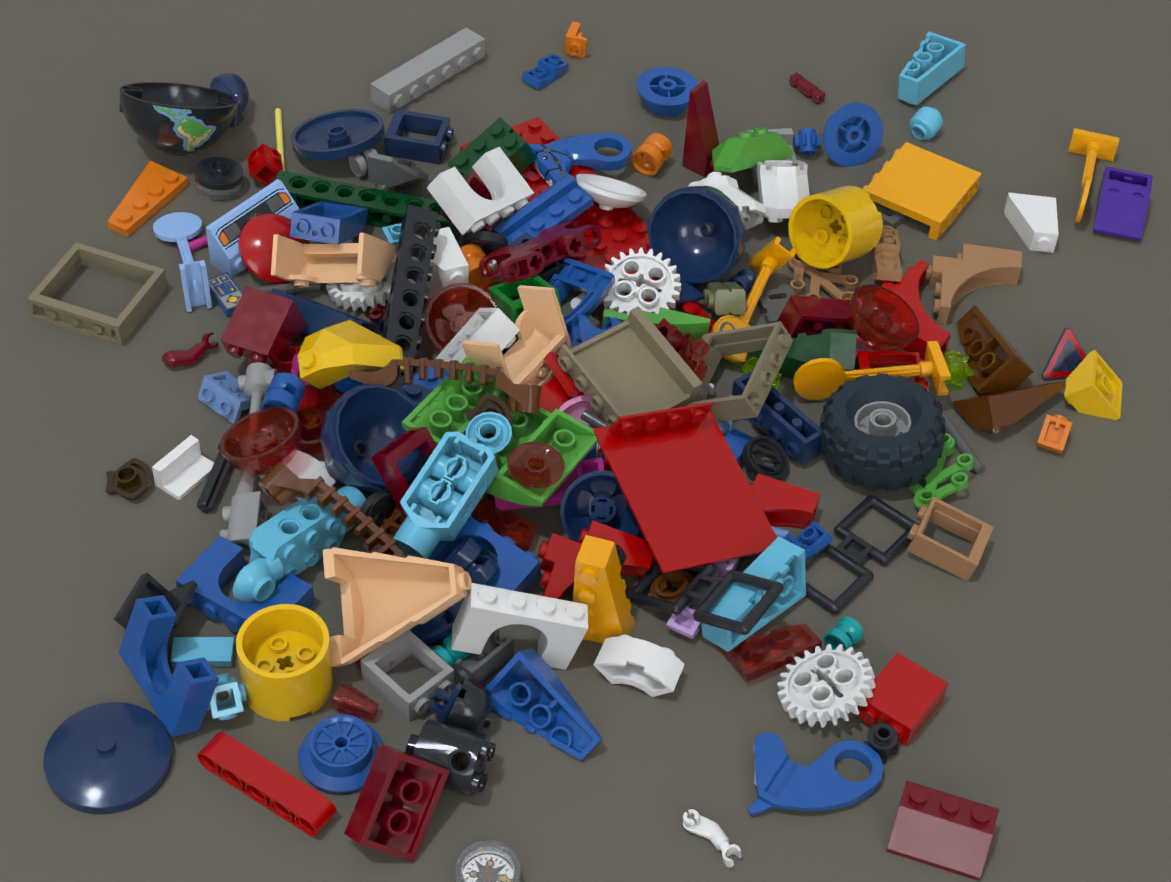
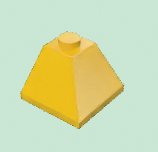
(1094, 388)

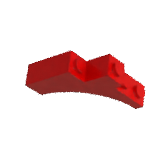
(908, 291)
(785, 503)
(560, 554)

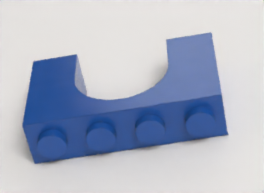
(217, 568)
(516, 568)
(177, 698)

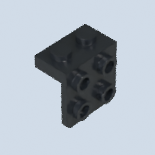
(148, 587)

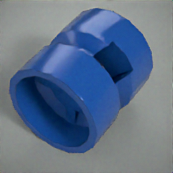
(284, 391)

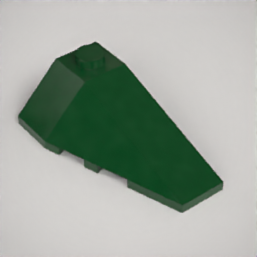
(832, 344)

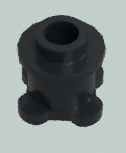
(883, 740)

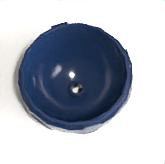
(680, 233)
(368, 420)

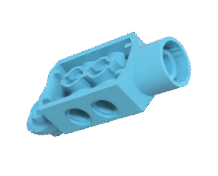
(451, 484)
(291, 545)

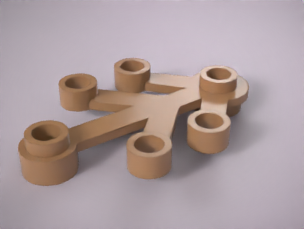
(821, 279)

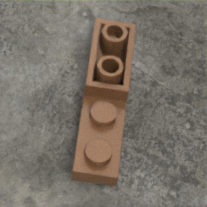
(886, 258)

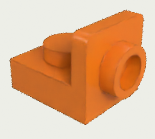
(575, 42)
(1054, 433)

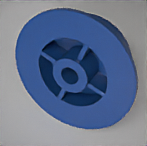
(665, 90)
(853, 134)
(338, 753)

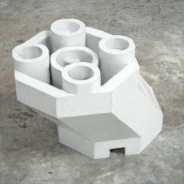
(781, 187)
(750, 208)

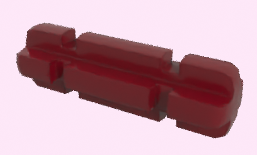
(807, 88)

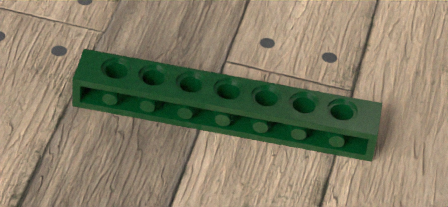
(383, 206)

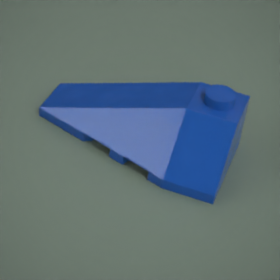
(540, 702)

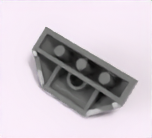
(393, 172)

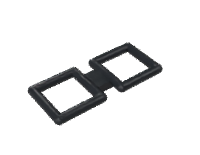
(855, 551)
(706, 592)

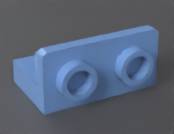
(223, 395)

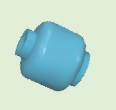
(925, 123)

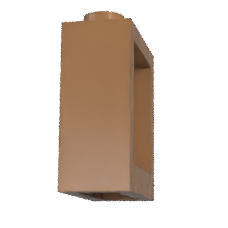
(956, 522)

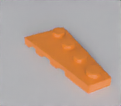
(146, 197)

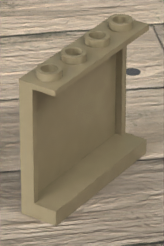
(630, 370)

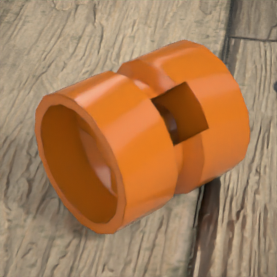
(652, 154)
(473, 254)

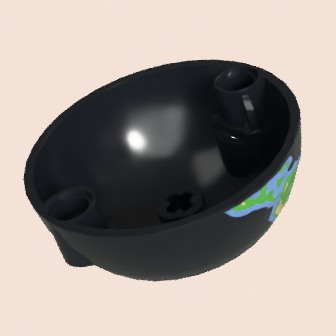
(177, 115)

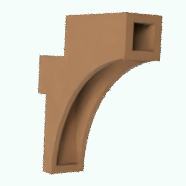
(970, 271)

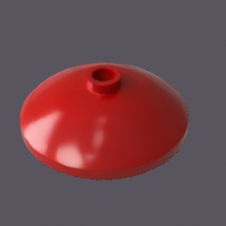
(256, 244)

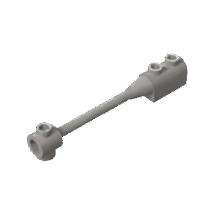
(247, 506)

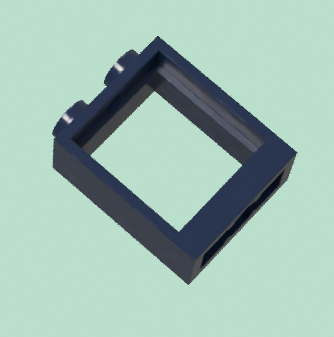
(417, 149)

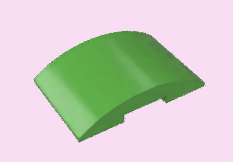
(445, 412)

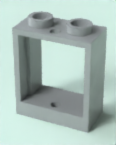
(389, 655)

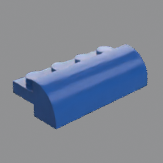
(552, 207)

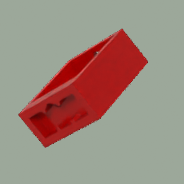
(874, 359)

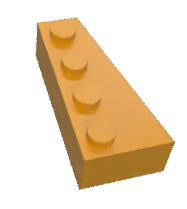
(602, 589)

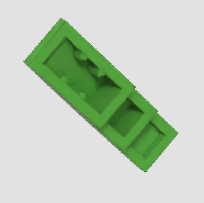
(684, 322)

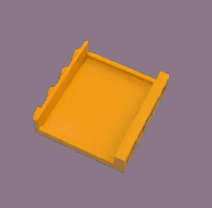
(924, 187)

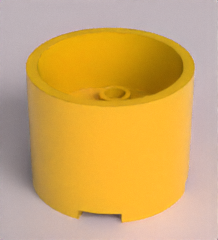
(835, 226)
(285, 661)

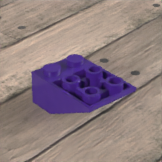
(1122, 203)

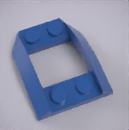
(585, 279)

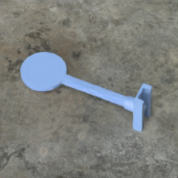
(179, 228)

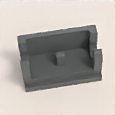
(492, 658)

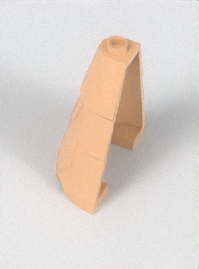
(387, 597)

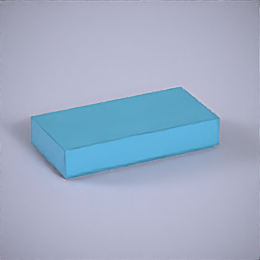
(216, 650)

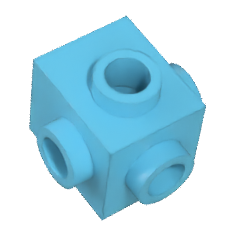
(232, 704)

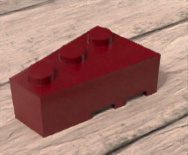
(813, 315)

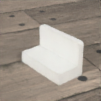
(182, 469)

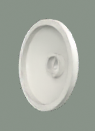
(610, 191)

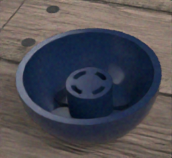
(583, 493)

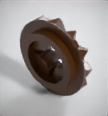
(677, 579)

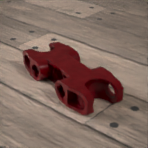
(532, 256)

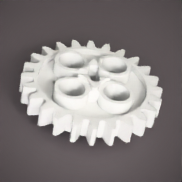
(647, 267)
(358, 296)
(838, 671)

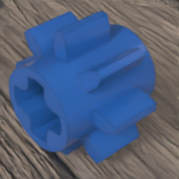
(807, 141)

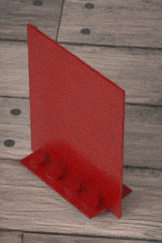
(685, 487)

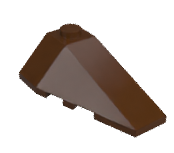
(990, 355)
(1005, 407)

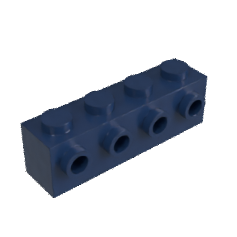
(785, 424)

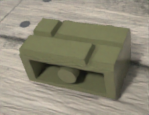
(725, 298)

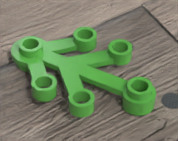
(938, 475)

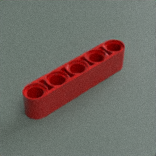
(267, 784)

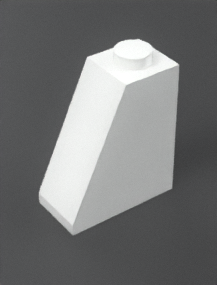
(1033, 220)

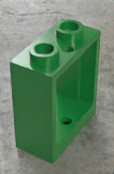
(504, 293)

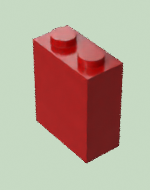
(903, 697)

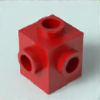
(264, 164)

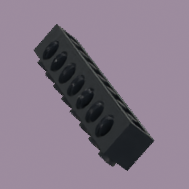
(414, 222)

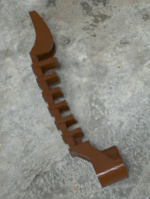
(519, 399)
(283, 484)

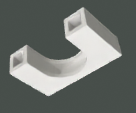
(467, 208)
(490, 608)

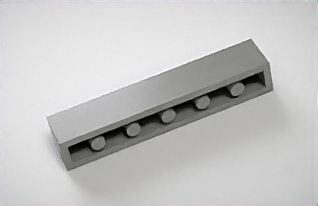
(427, 70)

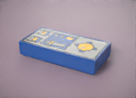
(225, 292)

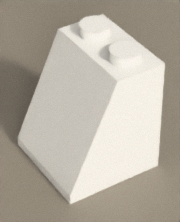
(448, 264)

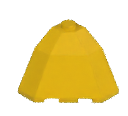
(343, 348)

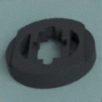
(491, 240)
(772, 450)
(378, 500)

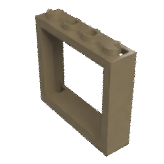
(88, 322)
(775, 344)

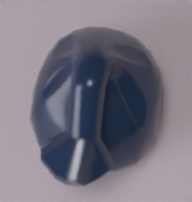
(233, 85)

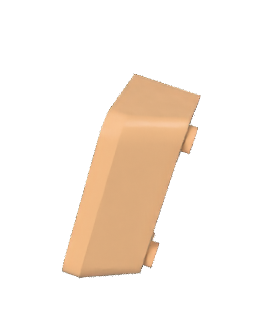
(332, 263)
(540, 332)

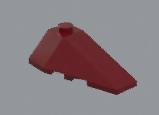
(700, 132)

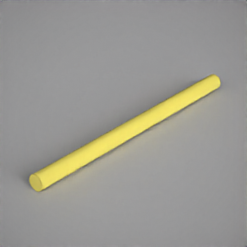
(279, 135)

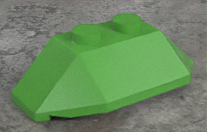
(748, 149)

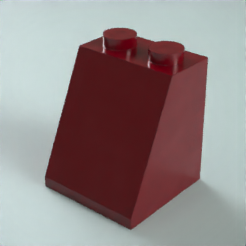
(262, 327)

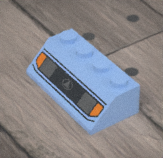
(225, 231)

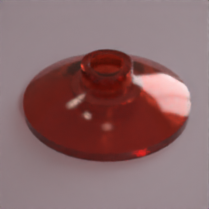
(535, 464)

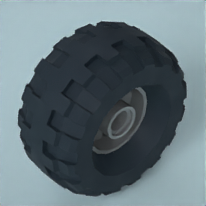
(882, 432)

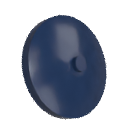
(337, 134)
(108, 758)

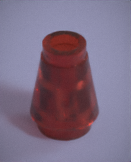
(354, 702)

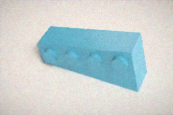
(930, 67)
(780, 563)

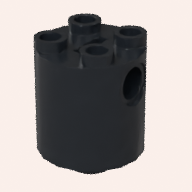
(447, 746)

